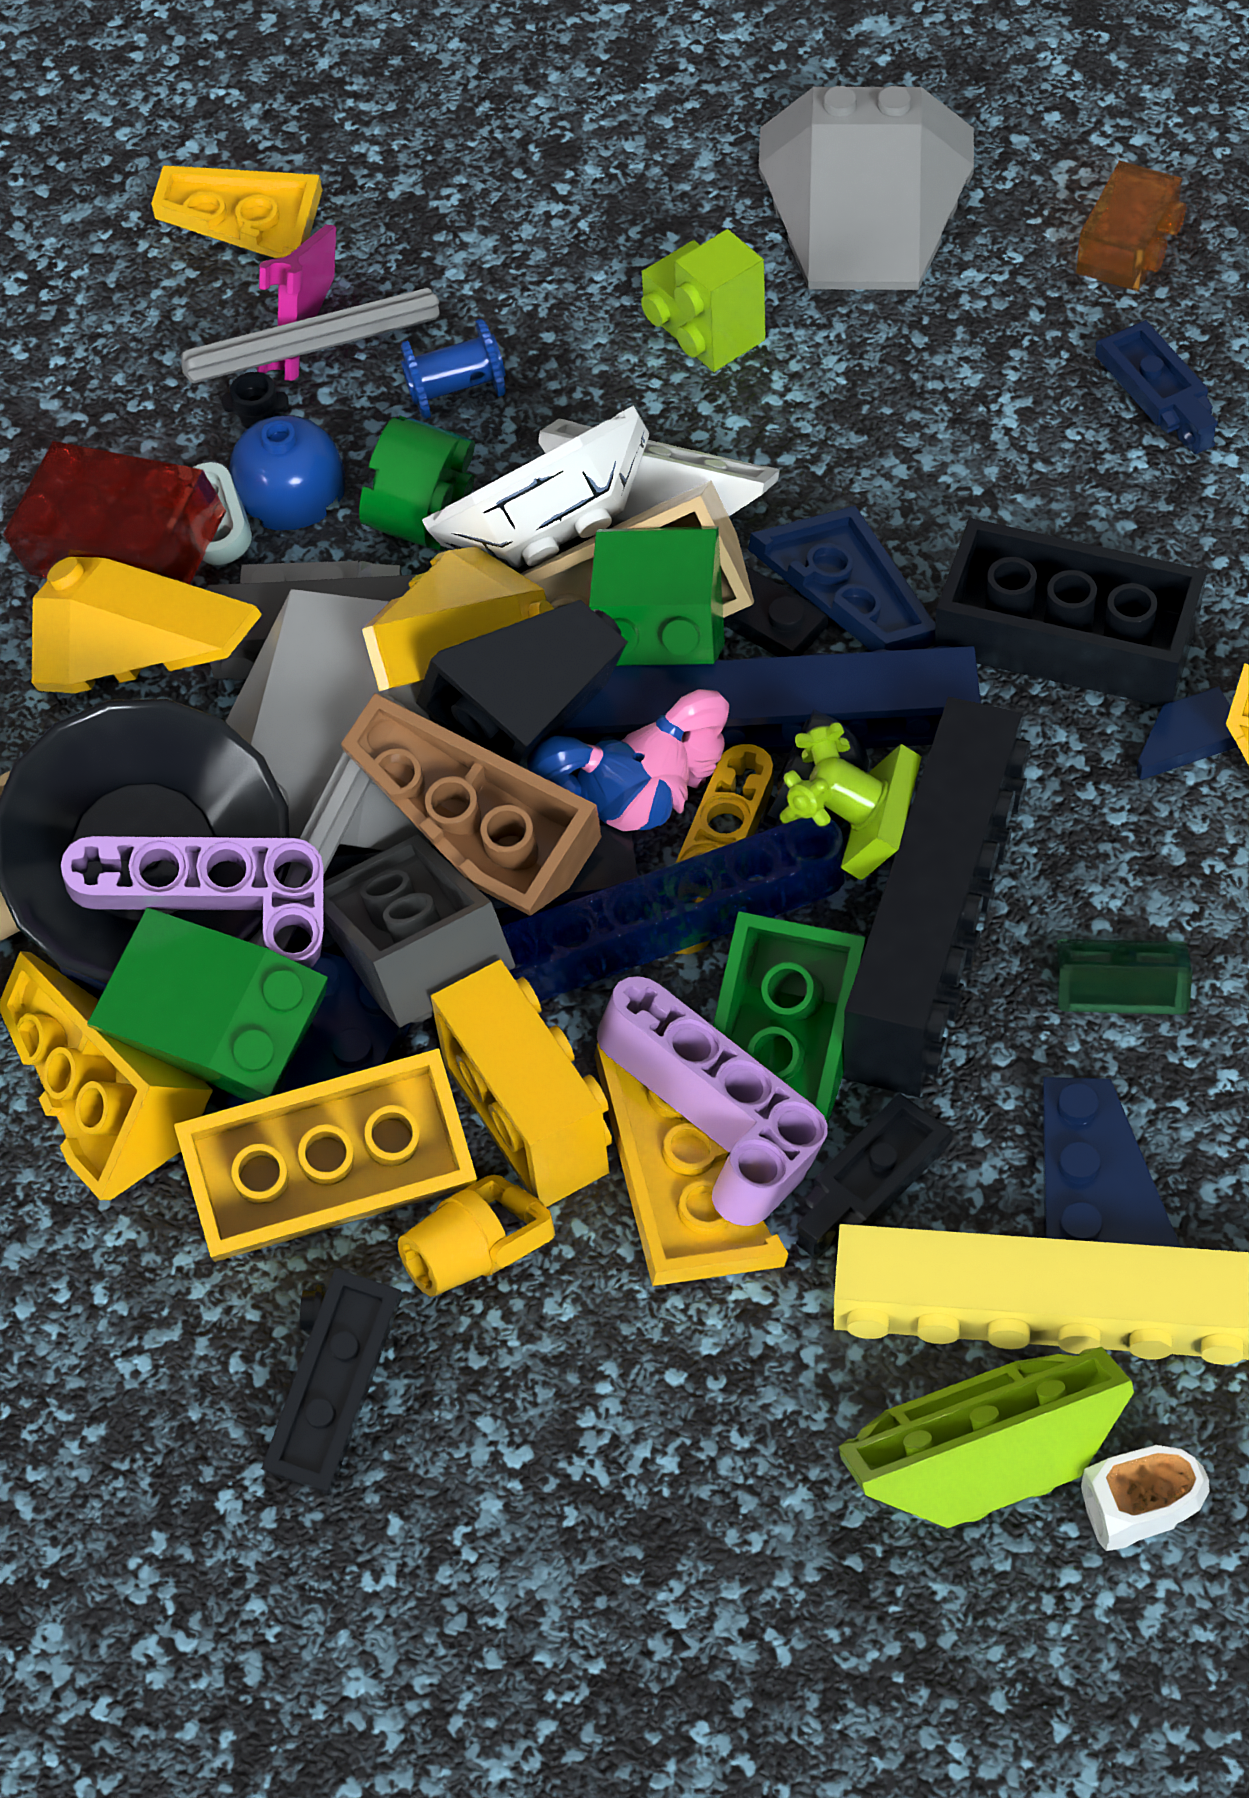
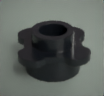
(254, 398)

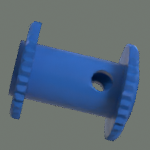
(453, 368)

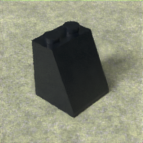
(523, 679)

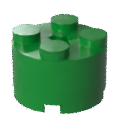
(415, 475)

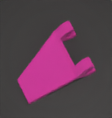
(302, 286)

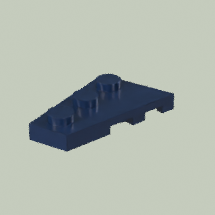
(849, 577)

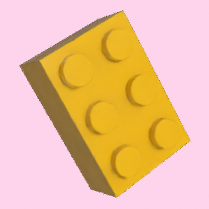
(523, 1082)

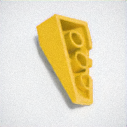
(449, 604)
(119, 619)
(106, 1095)

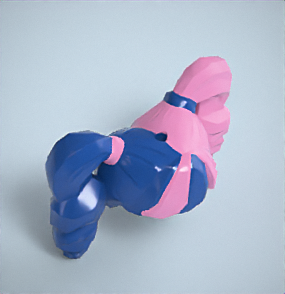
(648, 770)

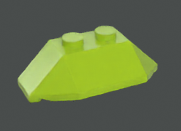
(990, 1437)

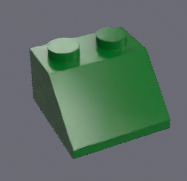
(661, 592)

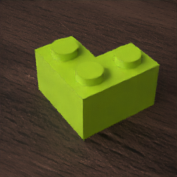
(709, 298)

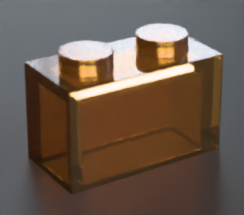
(1130, 226)

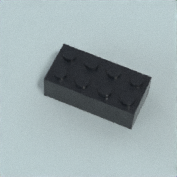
(1071, 611)

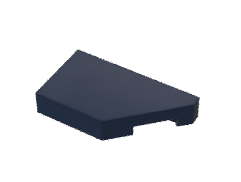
(1187, 733)

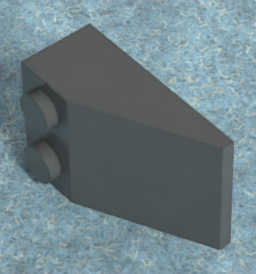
(411, 927)

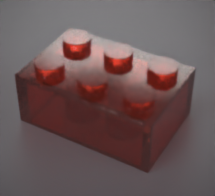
(117, 510)

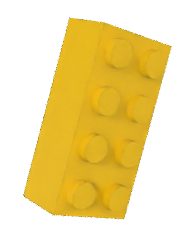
(325, 1155)

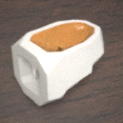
(1142, 1494)

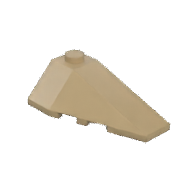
(569, 574)

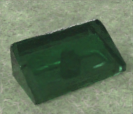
(1123, 976)

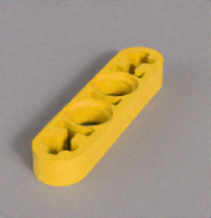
(722, 799)

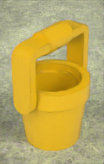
(468, 1240)

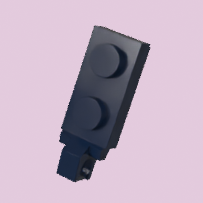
(1160, 383)

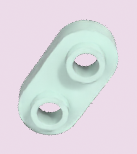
(234, 530)

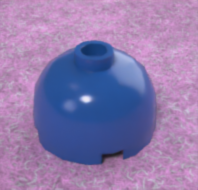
(287, 472)

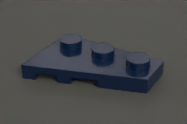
(1095, 1170)

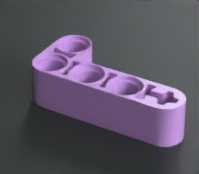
(193, 887)
(721, 1091)

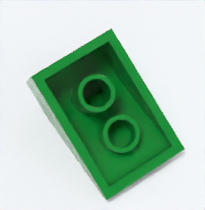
(788, 1001)
(210, 1004)

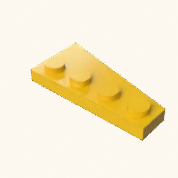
(670, 1186)

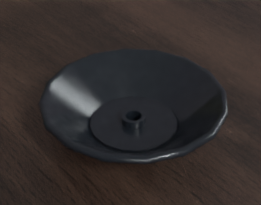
(128, 774)

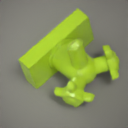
(871, 801)

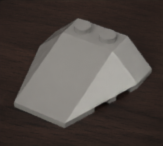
(865, 182)
(305, 700)

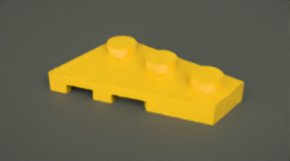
(241, 207)

